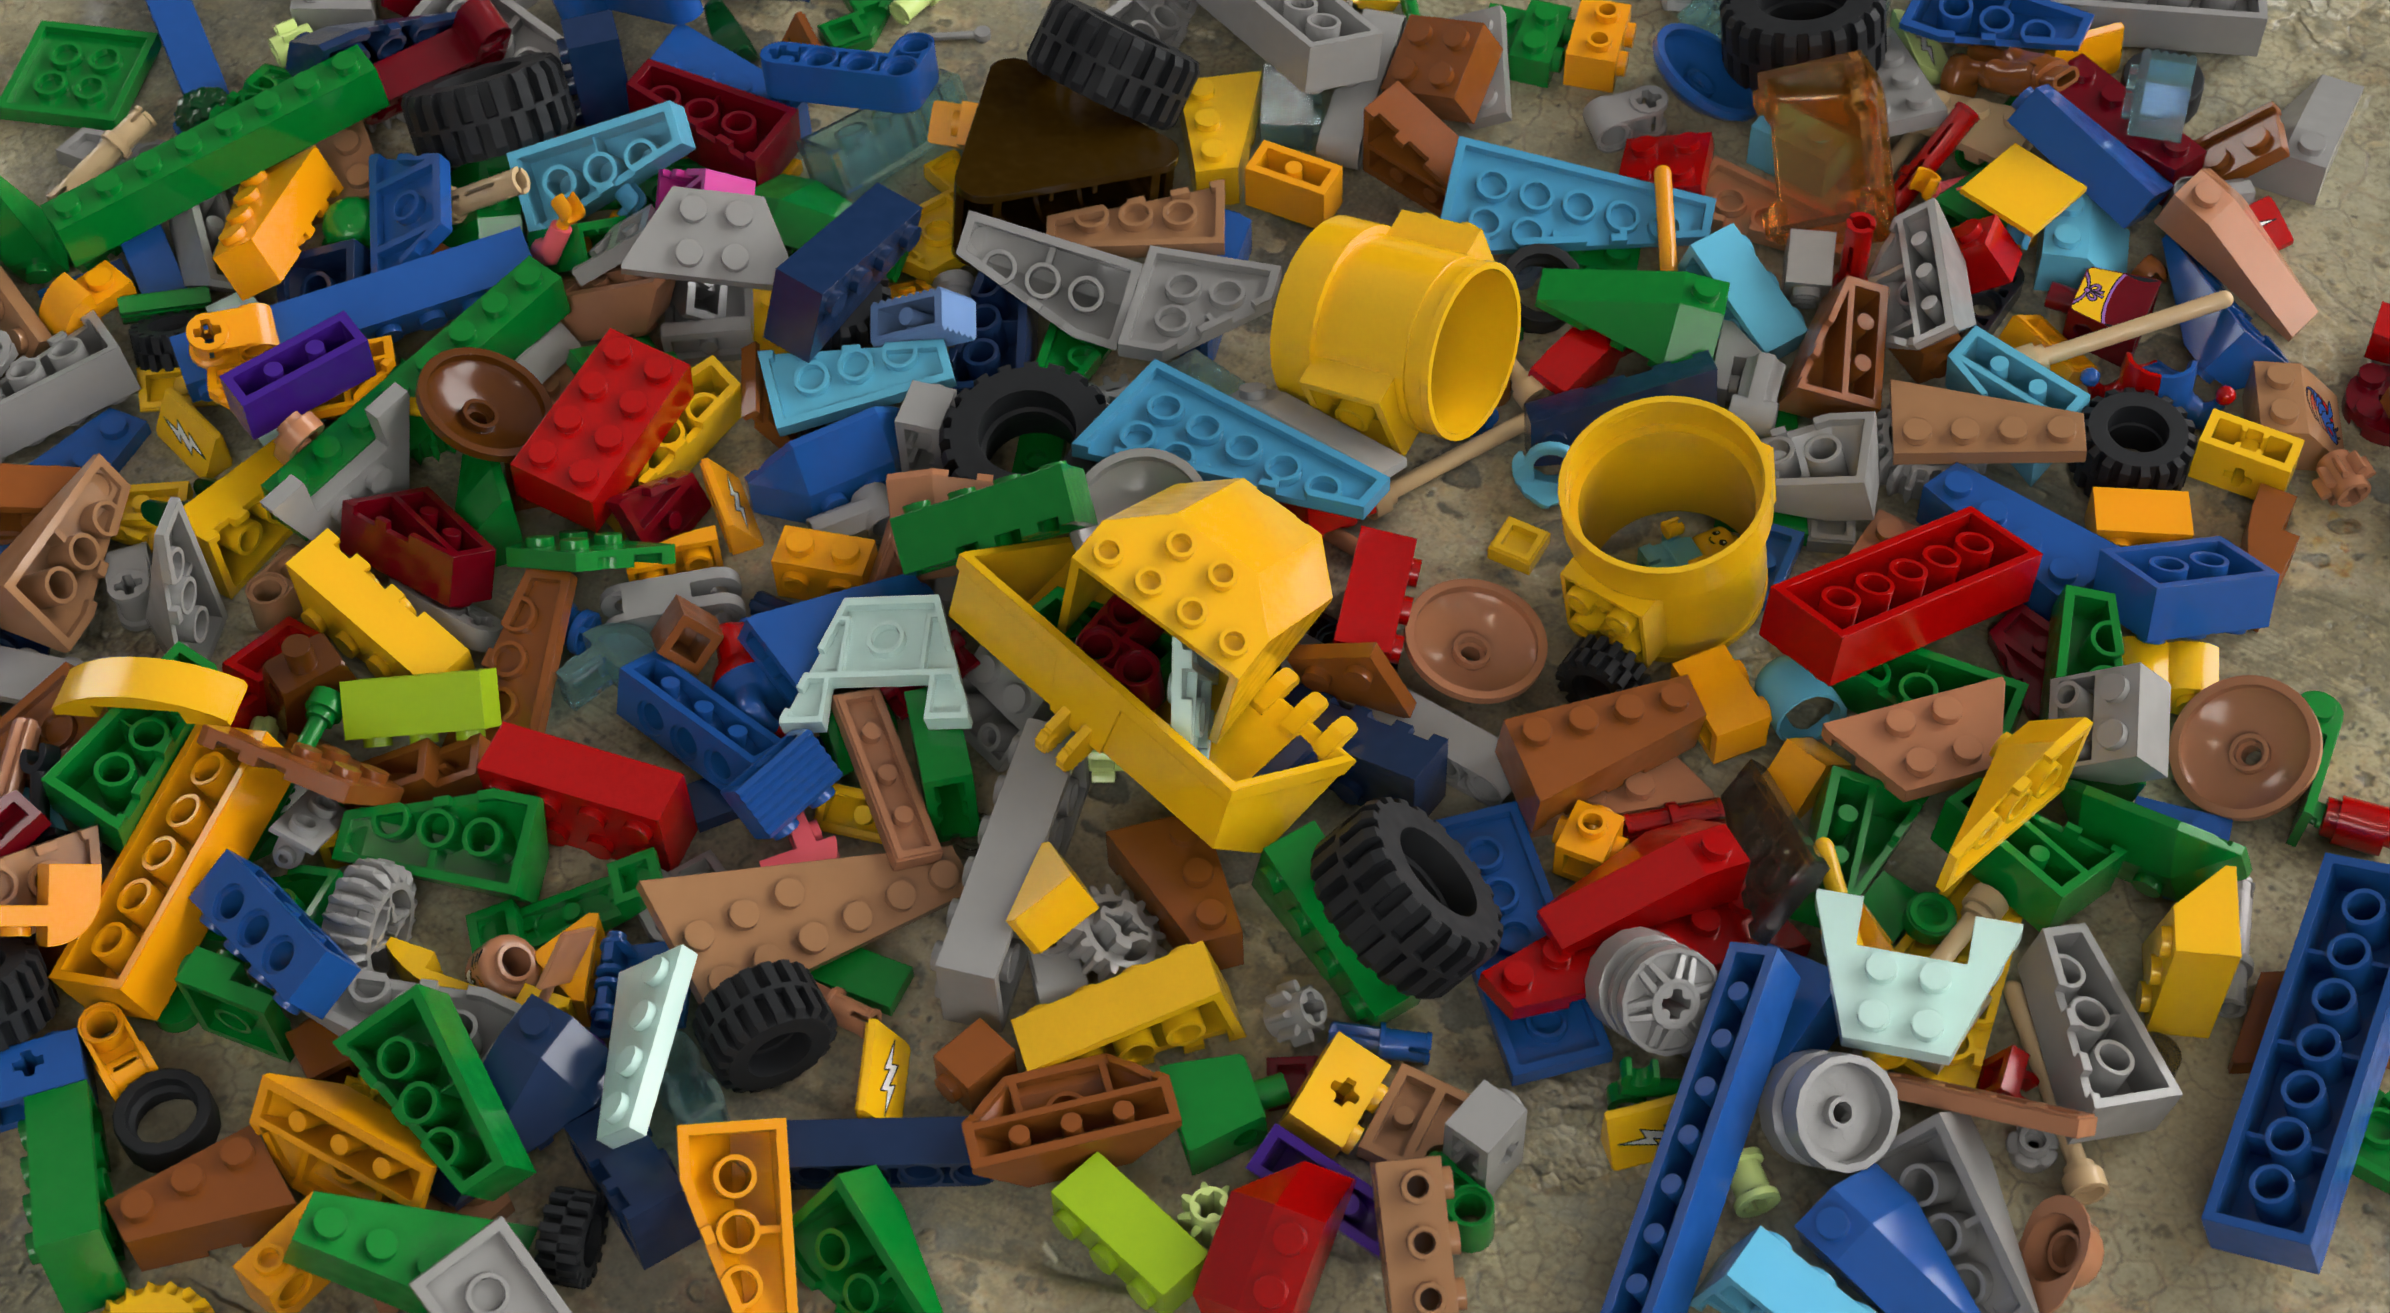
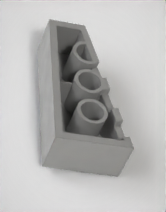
(62, 385)

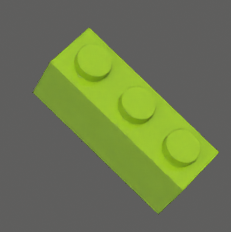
(420, 706)
(1128, 1235)

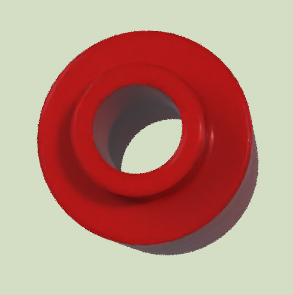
(2356, 824)

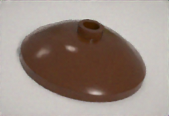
(481, 402)

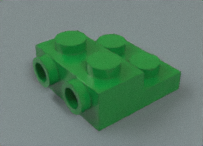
(1537, 41)
(232, 1004)

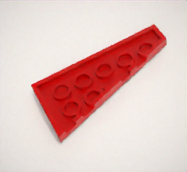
(1543, 981)

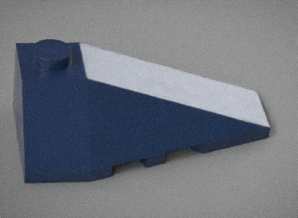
(375, 38)

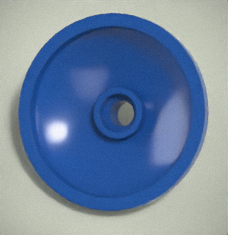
(1696, 75)

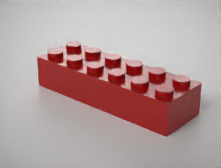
(1899, 595)

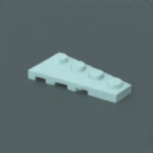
(640, 1042)

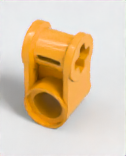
(235, 332)
(120, 1055)

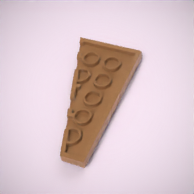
(794, 910)

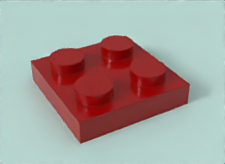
(1685, 154)

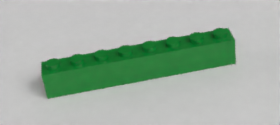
(215, 155)
(502, 321)

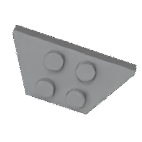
(709, 240)

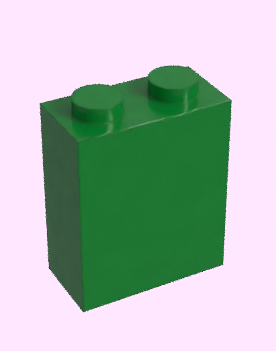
(943, 773)

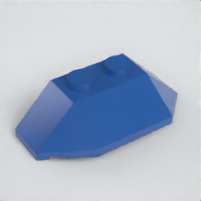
(826, 466)

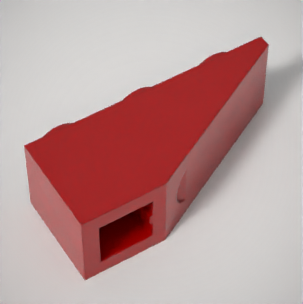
(1988, 252)

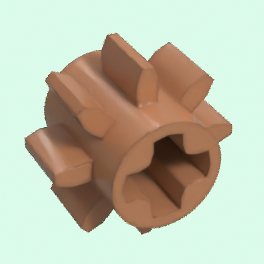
(2343, 478)

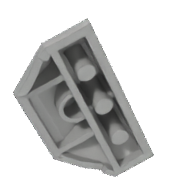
(196, 238)
(1925, 279)

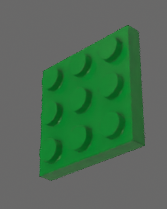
(79, 75)

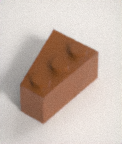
(1408, 147)
(1841, 353)
(1180, 885)

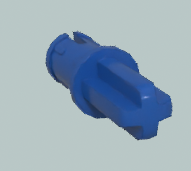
(1387, 1042)

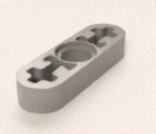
(469, 624)

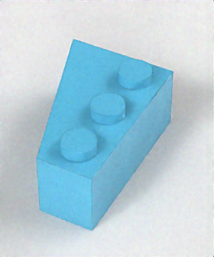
(1997, 370)

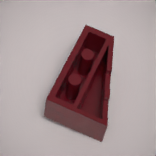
(420, 544)

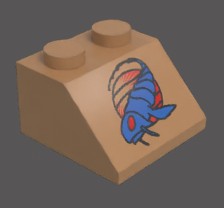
(2295, 403)

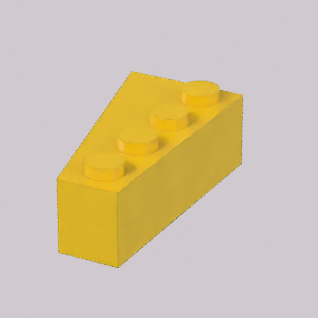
(232, 524)
(1134, 1013)

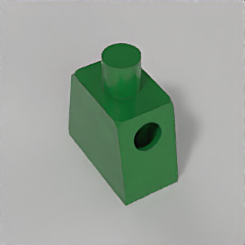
(1222, 1107)

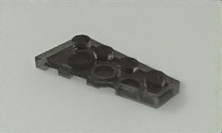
(1781, 852)

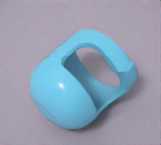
(1789, 684)

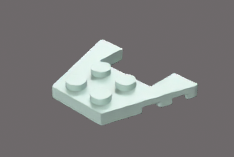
(884, 645)
(1190, 696)
(1904, 1000)

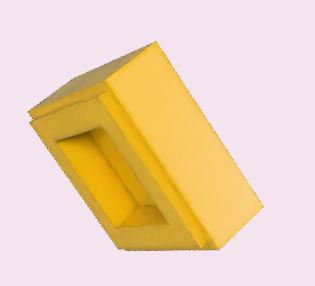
(1518, 545)

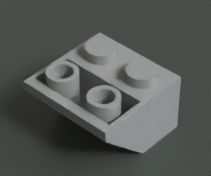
(998, 708)
(2128, 720)

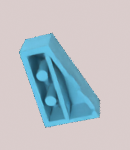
(1753, 294)
(1768, 1277)

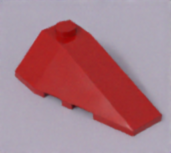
(1648, 884)

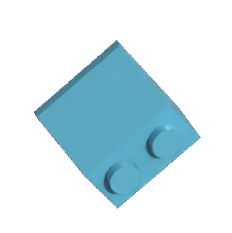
(2077, 241)

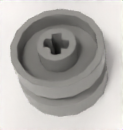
(1829, 1110)

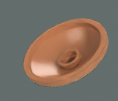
(1479, 623)
(2227, 725)

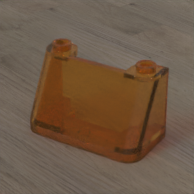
(1827, 146)

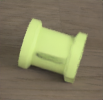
(1751, 1186)

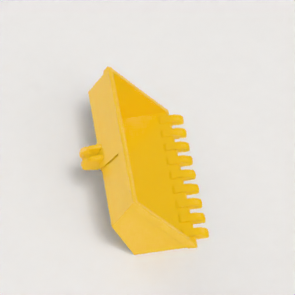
(1209, 795)

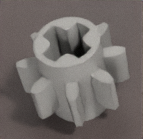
(1295, 1013)

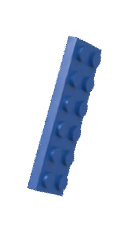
(1509, 863)

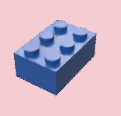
(2187, 588)

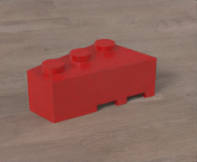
(1377, 589)

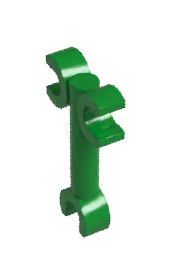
(1639, 1083)

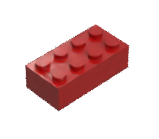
(602, 429)
(593, 796)

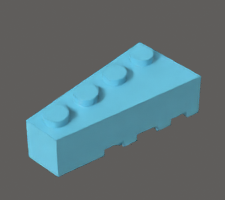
(601, 160)

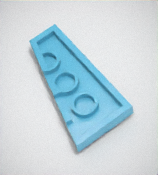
(849, 380)

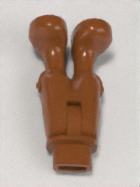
(2004, 71)

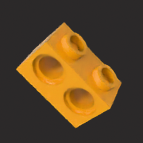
(270, 1281)

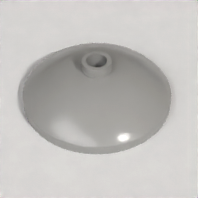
(1130, 478)

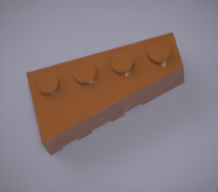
(1595, 744)

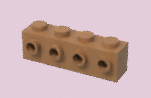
(1416, 1236)

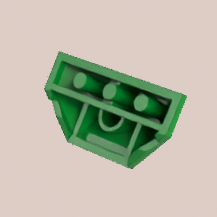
(491, 219)
(2162, 853)

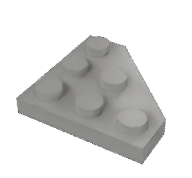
(1191, 300)

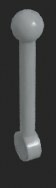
(981, 34)

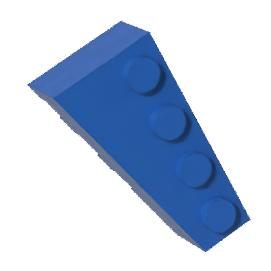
(2067, 548)

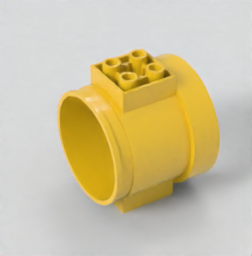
(1397, 327)
(1657, 460)

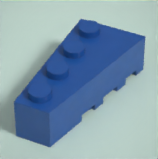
(704, 57)

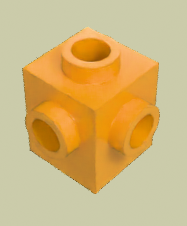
(1586, 840)

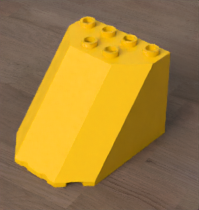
(1214, 571)

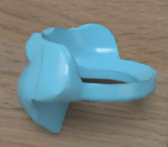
(1533, 484)

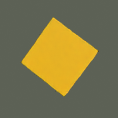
(2023, 190)

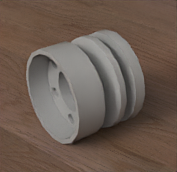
(1650, 989)

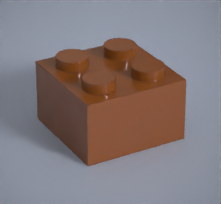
(1445, 65)

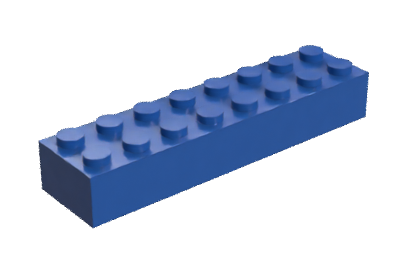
(2311, 1077)

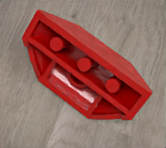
(1274, 1242)

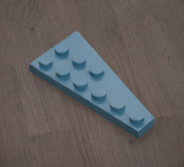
(1557, 203)
(1230, 441)

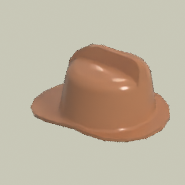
(2060, 1250)

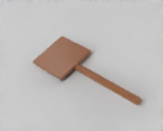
(564, 960)

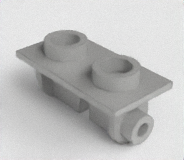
(305, 828)

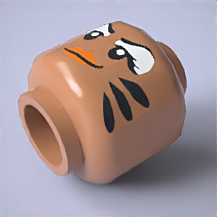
(503, 965)

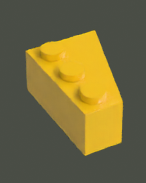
(1221, 129)

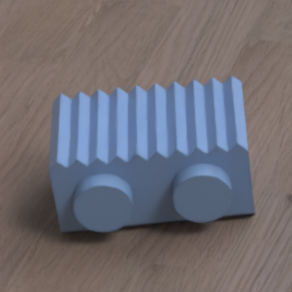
(924, 317)

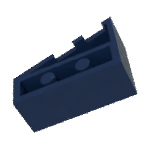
(596, 67)
(639, 1190)

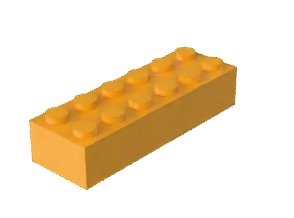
(145, 905)

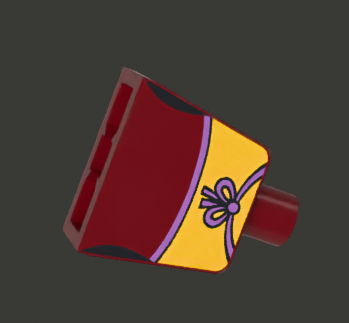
(2102, 302)

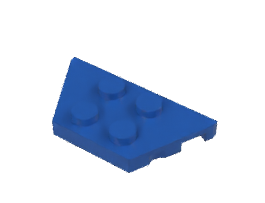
(408, 207)

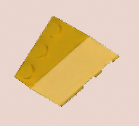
(2192, 959)

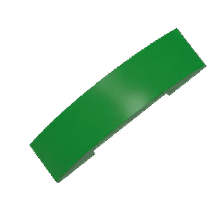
(611, 896)

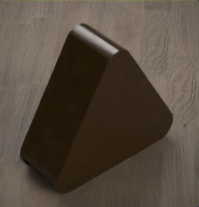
(1052, 152)

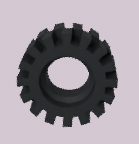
(152, 342)
(1598, 669)
(572, 1236)

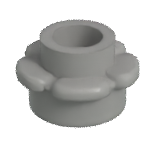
(2028, 1158)

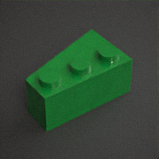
(1864, 827)

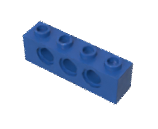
(690, 719)
(273, 935)

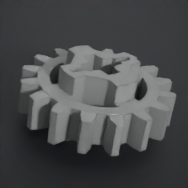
(1115, 935)

